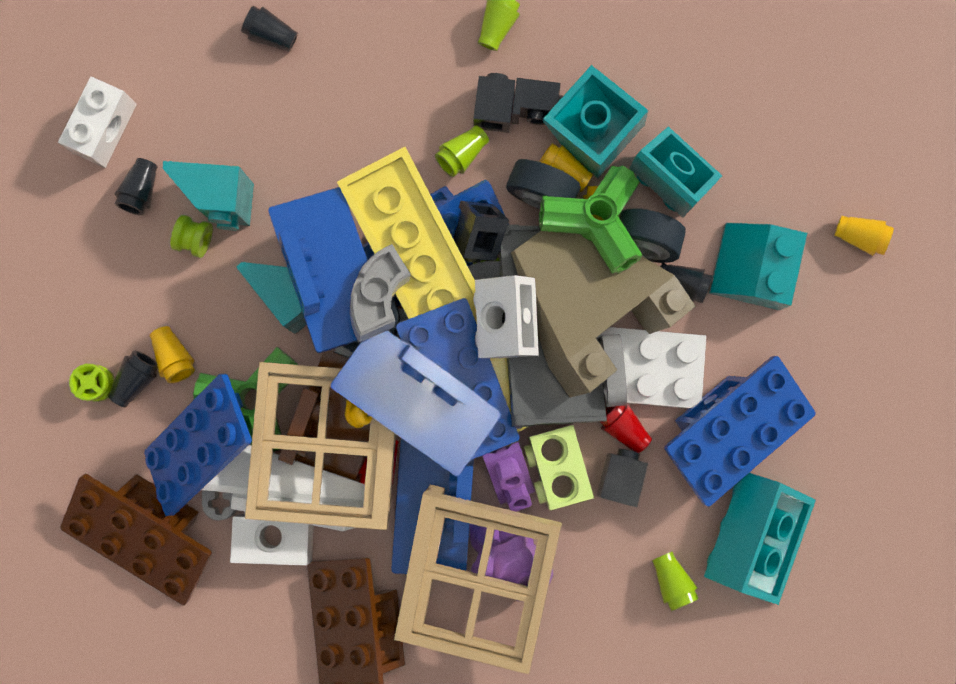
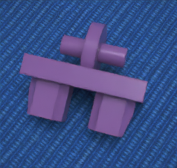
(510, 476)

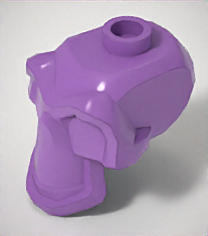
(509, 556)

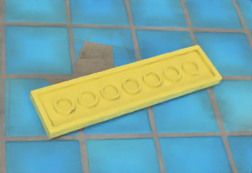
(399, 211)

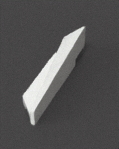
(287, 483)

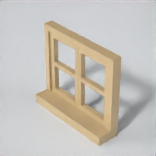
(379, 461)
(423, 569)

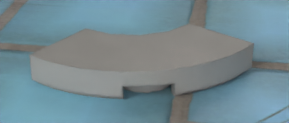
(374, 292)

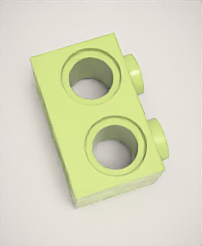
(568, 464)

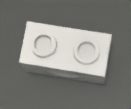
(97, 122)
(519, 332)
(251, 547)

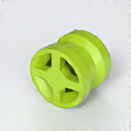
(191, 236)
(84, 379)

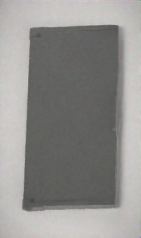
(533, 388)

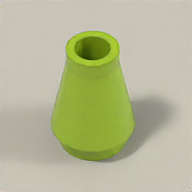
(497, 22)
(460, 151)
(674, 582)

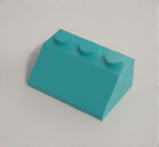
(759, 537)

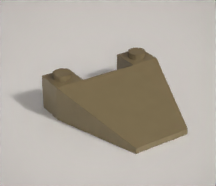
(584, 298)

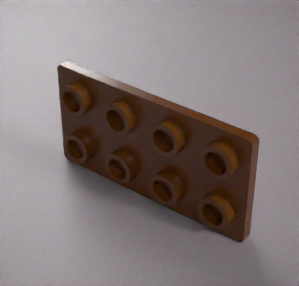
(306, 423)
(137, 534)
(352, 623)

